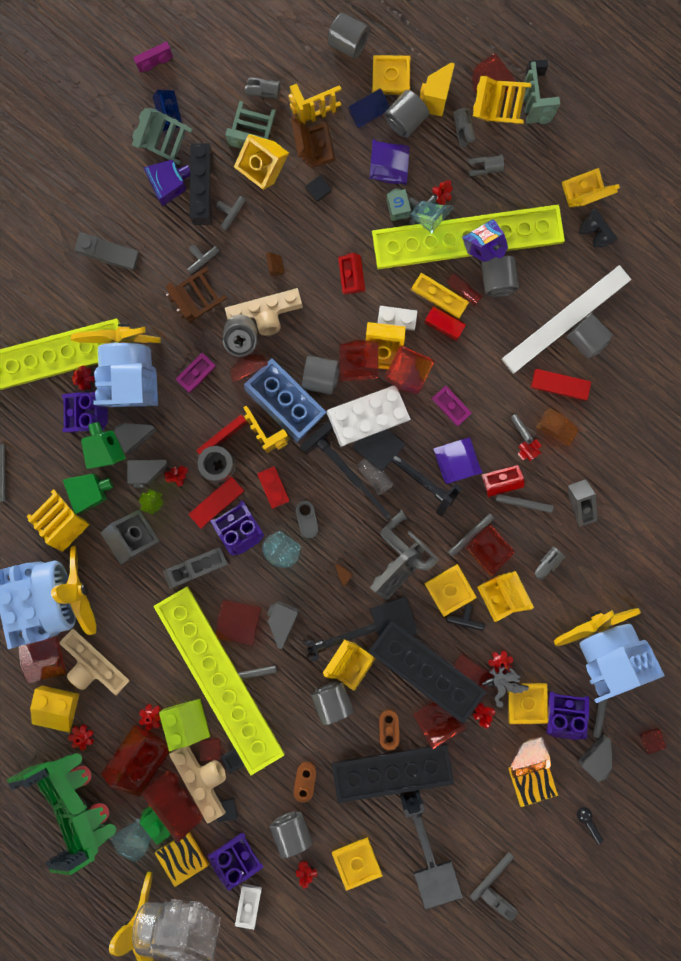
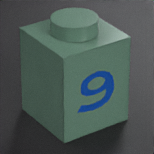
(398, 204)

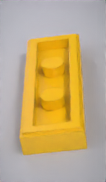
(440, 295)

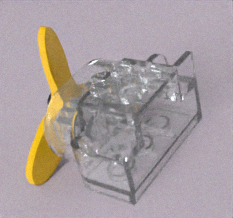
(168, 930)

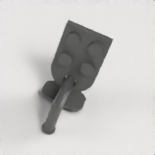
(408, 561)

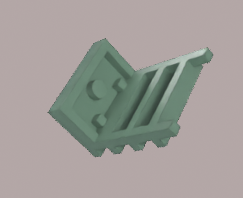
(539, 109)
(150, 131)
(237, 138)

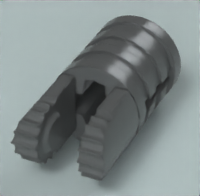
(263, 88)
(464, 126)
(490, 165)
(545, 568)

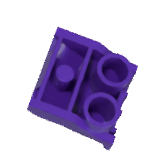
(389, 162)
(81, 411)
(457, 460)
(238, 529)
(567, 716)
(234, 862)

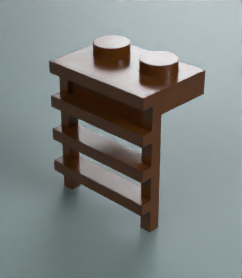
(313, 143)
(186, 306)

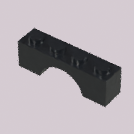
(200, 172)

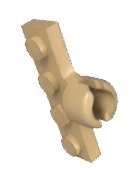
(266, 310)
(91, 665)
(201, 781)

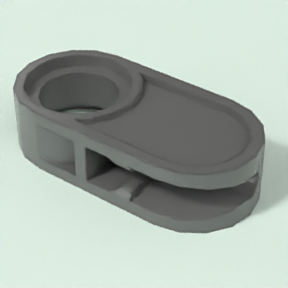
(307, 524)
(499, 904)

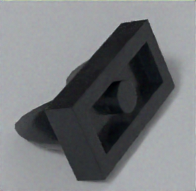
(595, 222)

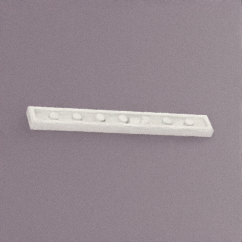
(566, 319)

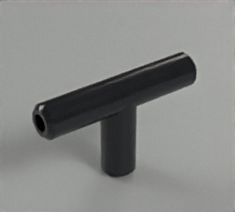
(465, 621)

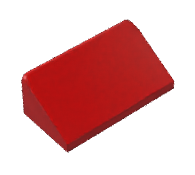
(351, 273)
(444, 323)
(503, 480)

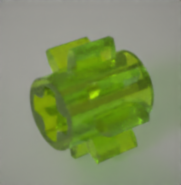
(151, 501)

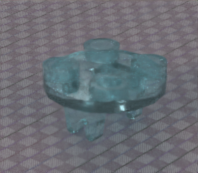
(275, 543)

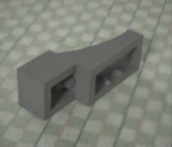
(106, 252)
(194, 567)

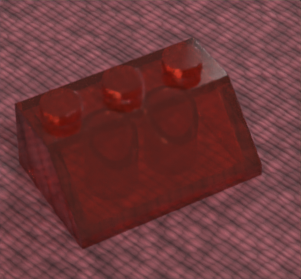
(135, 761)
(172, 805)

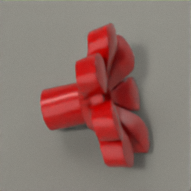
(443, 192)
(82, 378)
(176, 475)
(499, 659)
(484, 715)
(150, 717)
(81, 737)
(306, 874)

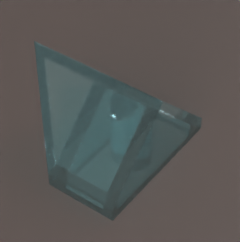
(430, 214)
(131, 841)

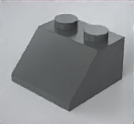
(129, 537)
(281, 621)

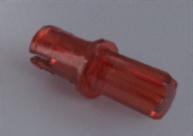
(464, 289)

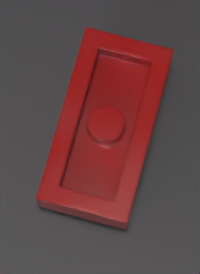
(273, 487)

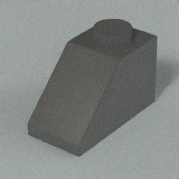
(133, 435)
(144, 471)
(583, 502)
(598, 759)

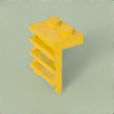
(490, 100)
(306, 108)
(586, 188)
(277, 440)
(63, 528)
(504, 595)
(349, 664)

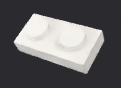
(397, 317)
(248, 906)

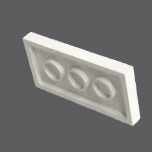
(368, 415)

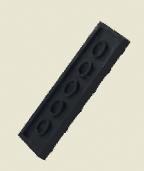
(427, 671)
(392, 773)

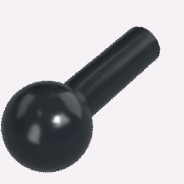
(585, 816)

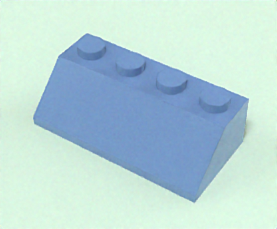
(284, 400)

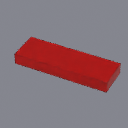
(560, 384)
(224, 434)
(216, 502)

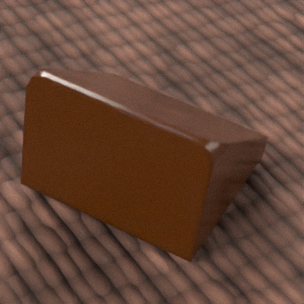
(275, 264)
(343, 573)

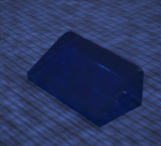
(166, 103)
(368, 108)

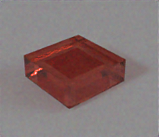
(653, 741)
(210, 750)

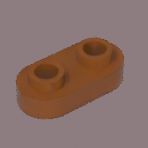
(389, 729)
(305, 782)

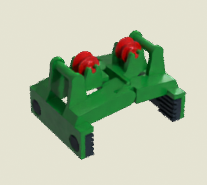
(80, 827)

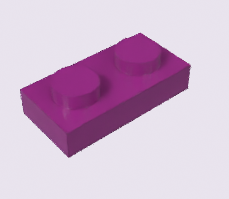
(153, 57)
(196, 372)
(451, 406)

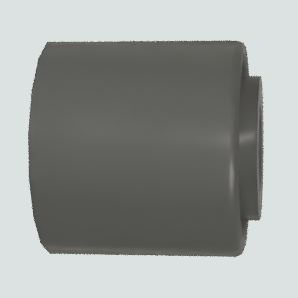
(348, 35)
(406, 114)
(500, 276)
(245, 328)
(590, 336)
(320, 375)
(209, 457)
(332, 702)
(291, 834)

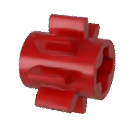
(530, 450)

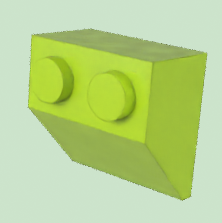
(184, 724)

